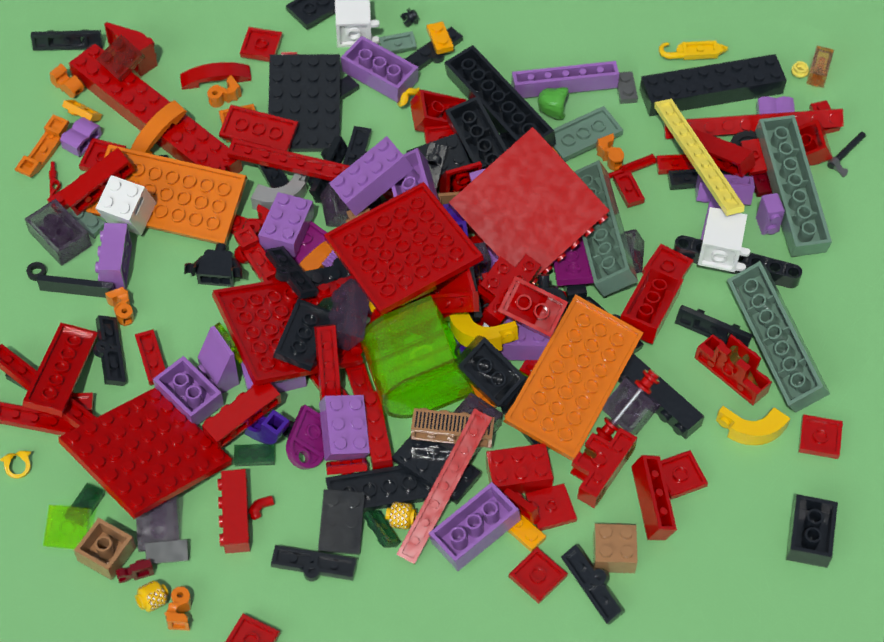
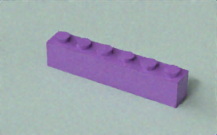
(574, 77)

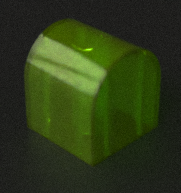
(414, 360)

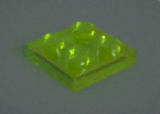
(66, 526)

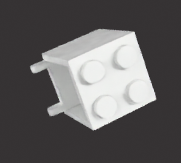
(354, 21)
(126, 203)
(723, 241)

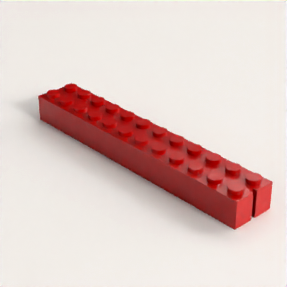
(140, 102)

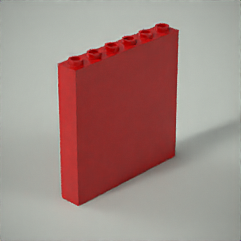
(529, 205)

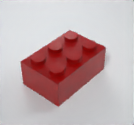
(520, 468)

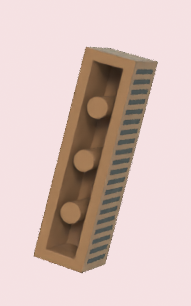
(444, 426)

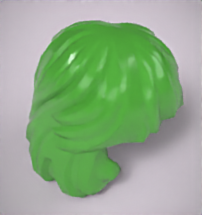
(552, 102)

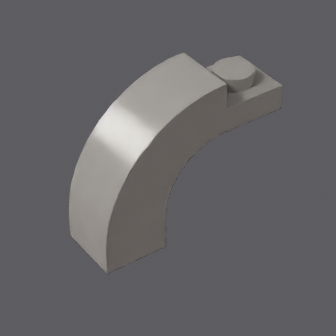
(266, 195)

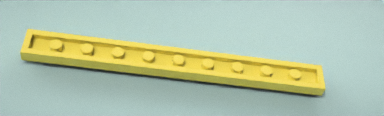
(699, 157)

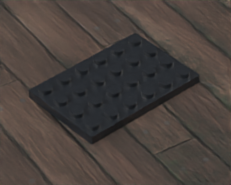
(308, 92)

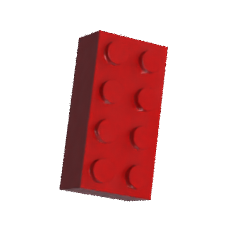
(652, 302)

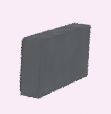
(167, 551)

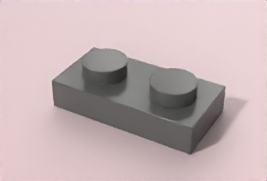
(626, 88)

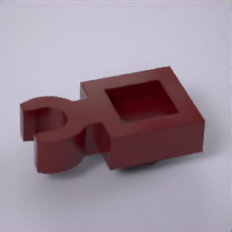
(137, 570)

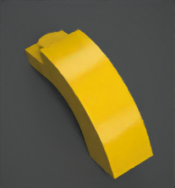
(466, 330)
(753, 432)

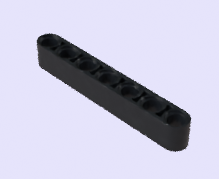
(782, 272)

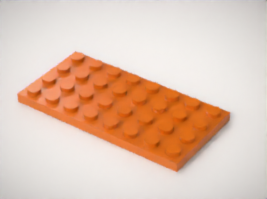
(188, 196)
(573, 377)

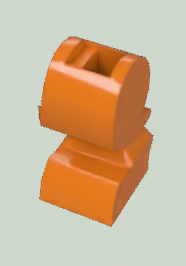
(60, 79)
(218, 95)
(613, 155)
(120, 301)
(180, 604)

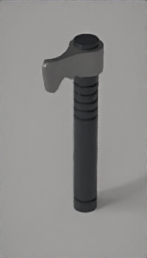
(834, 163)

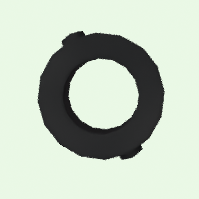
(35, 265)

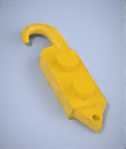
(694, 50)

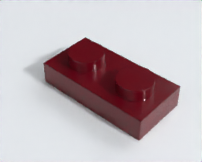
(762, 184)

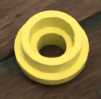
(800, 69)

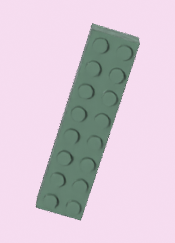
(793, 181)
(607, 244)
(778, 337)

